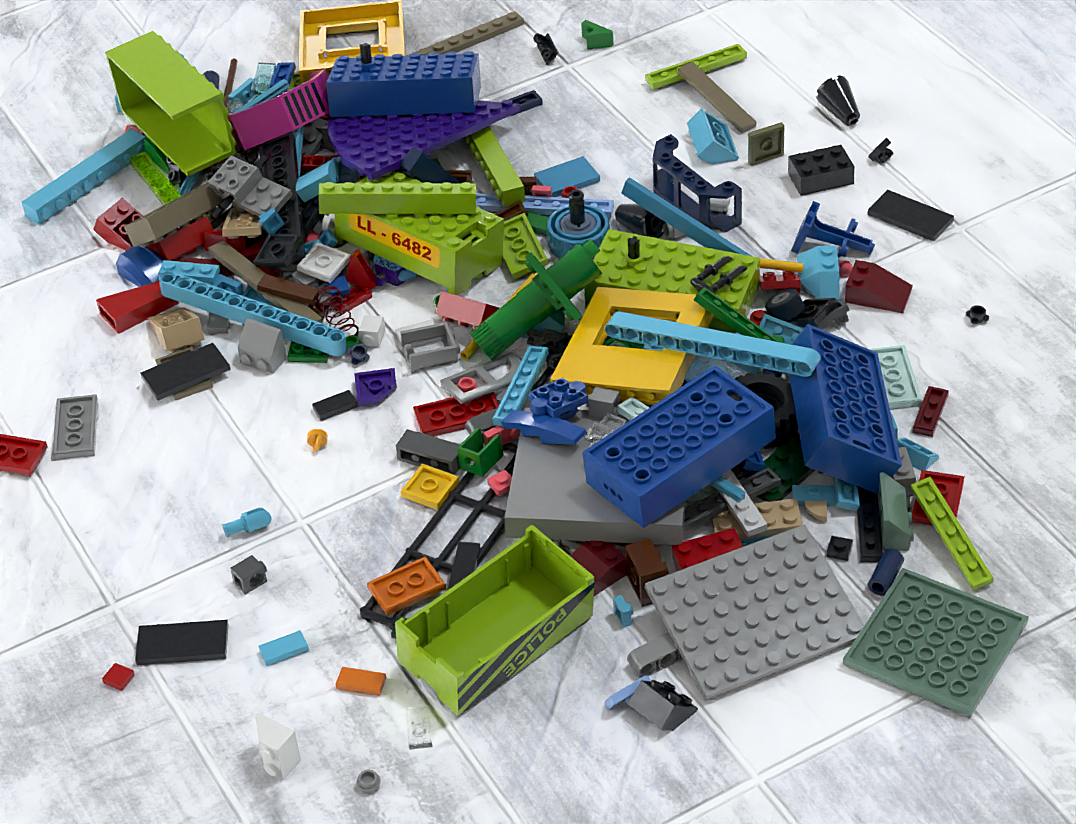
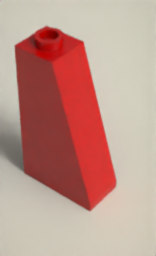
(133, 306)

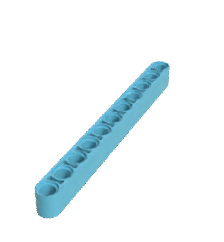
(240, 308)
(713, 343)

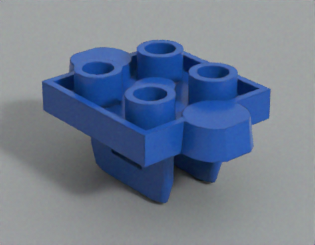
(558, 398)

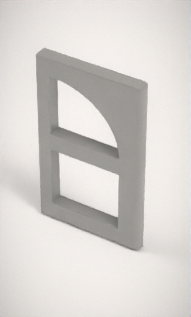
(481, 371)

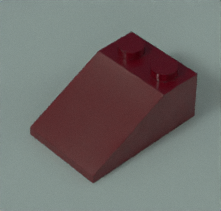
(876, 288)
(602, 561)

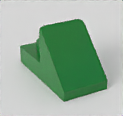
(596, 35)

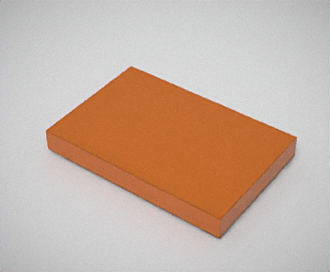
(406, 586)

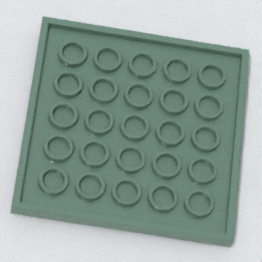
(936, 641)

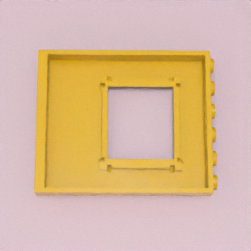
(318, 23)
(631, 371)

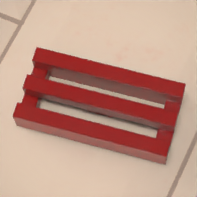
(356, 297)

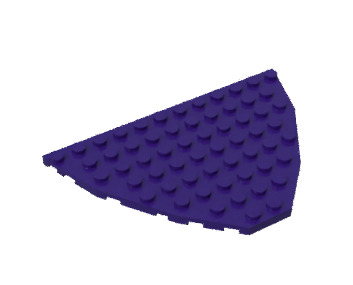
(381, 142)

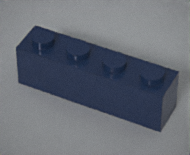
(425, 169)

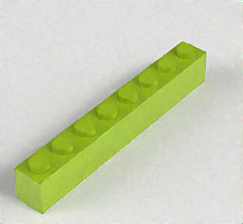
(496, 166)
(397, 198)

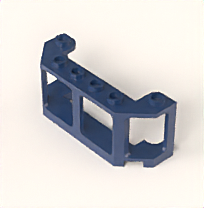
(677, 172)

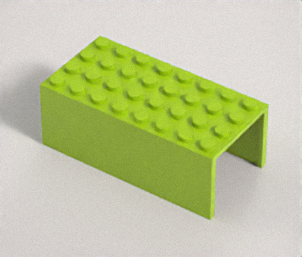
(171, 102)

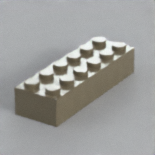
(173, 216)

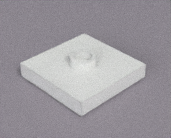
(323, 262)

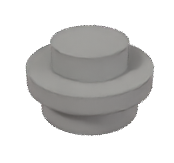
(368, 781)

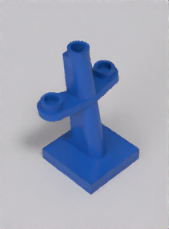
(814, 229)

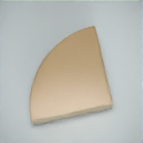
(817, 509)

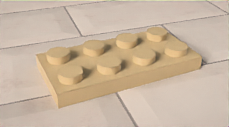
(241, 224)
(778, 515)

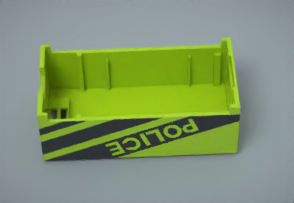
(496, 620)

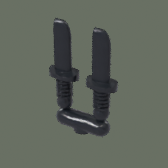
(713, 270)

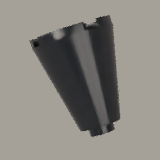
(839, 100)
(639, 220)

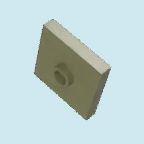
(766, 143)

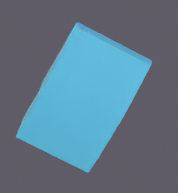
(308, 184)

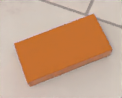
(361, 681)

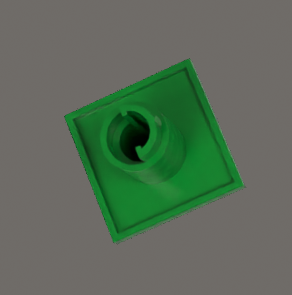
(539, 299)

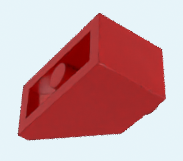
(214, 237)

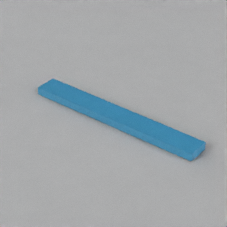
(677, 218)

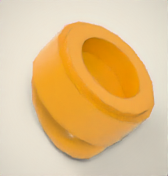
(317, 438)

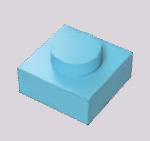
(623, 611)

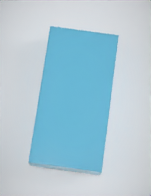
(283, 648)

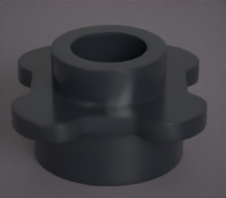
(977, 314)

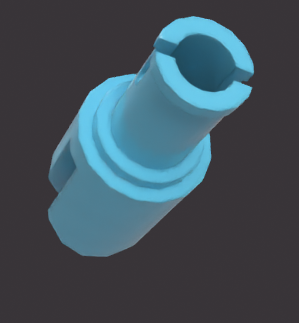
(248, 522)

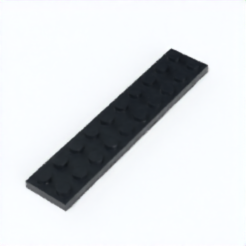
(283, 170)

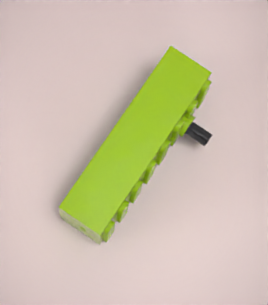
(669, 266)

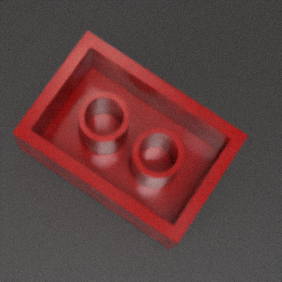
(704, 548)

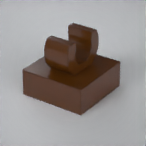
(528, 183)

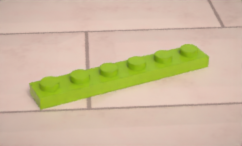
(705, 63)
(952, 533)

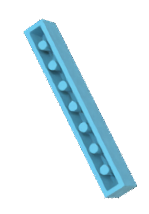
(83, 177)

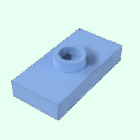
(624, 694)

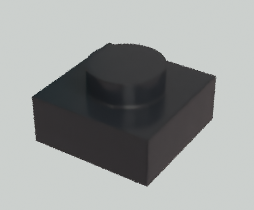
(839, 548)

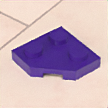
(374, 385)

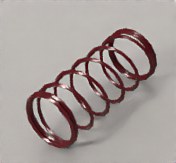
(321, 305)

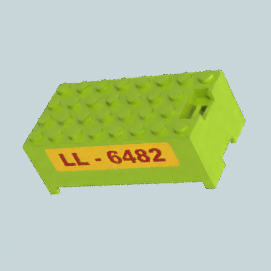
(436, 246)

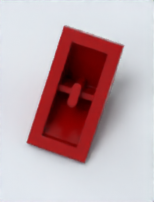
(359, 271)

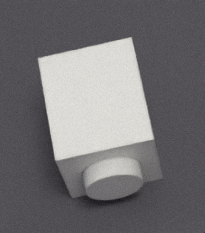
(372, 330)

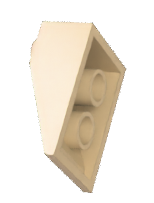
(177, 329)

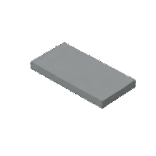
(75, 427)

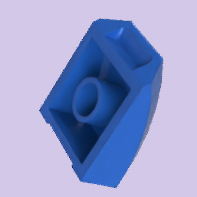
(139, 265)

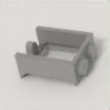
(429, 346)

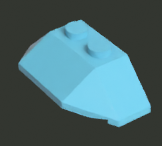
(820, 272)

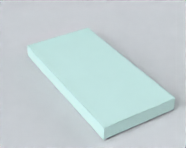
(898, 377)

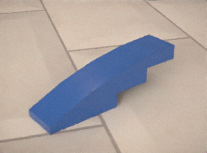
(549, 429)

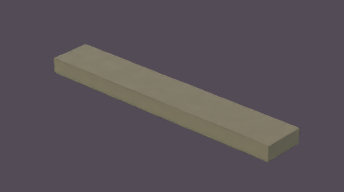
(717, 97)

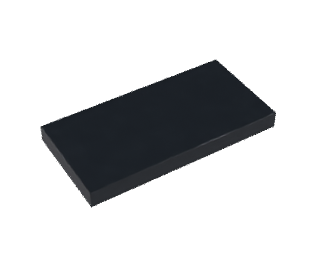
(910, 215)
(185, 371)
(182, 642)

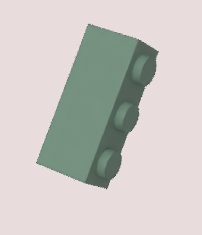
(894, 514)

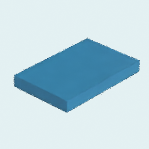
(571, 173)

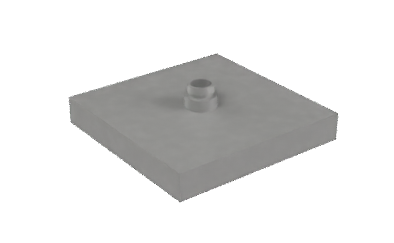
(554, 497)

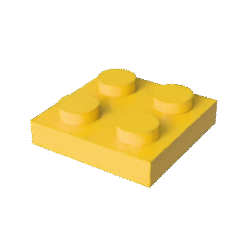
(429, 486)

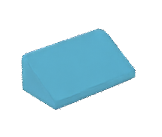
(919, 456)

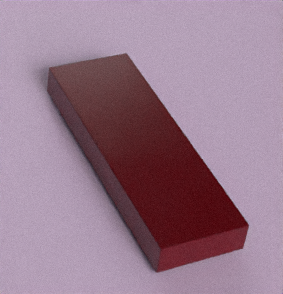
(930, 411)

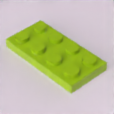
(519, 242)

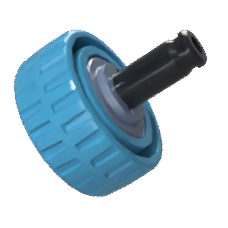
(575, 225)

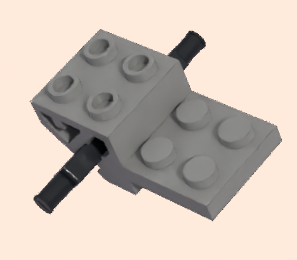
(246, 188)

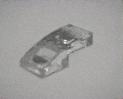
(605, 427)

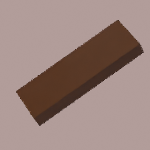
(287, 289)

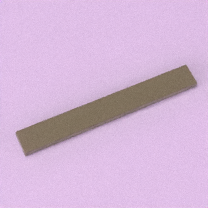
(252, 275)

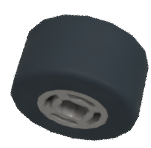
(785, 305)

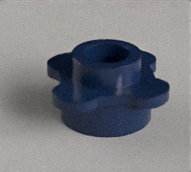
(358, 348)

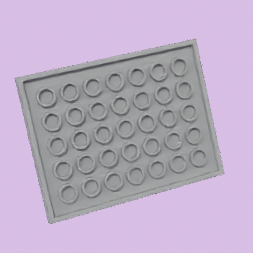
(755, 611)

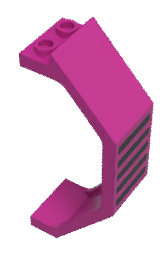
(281, 113)

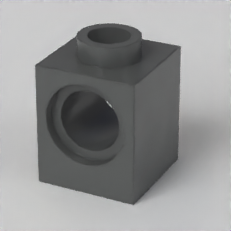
(249, 574)

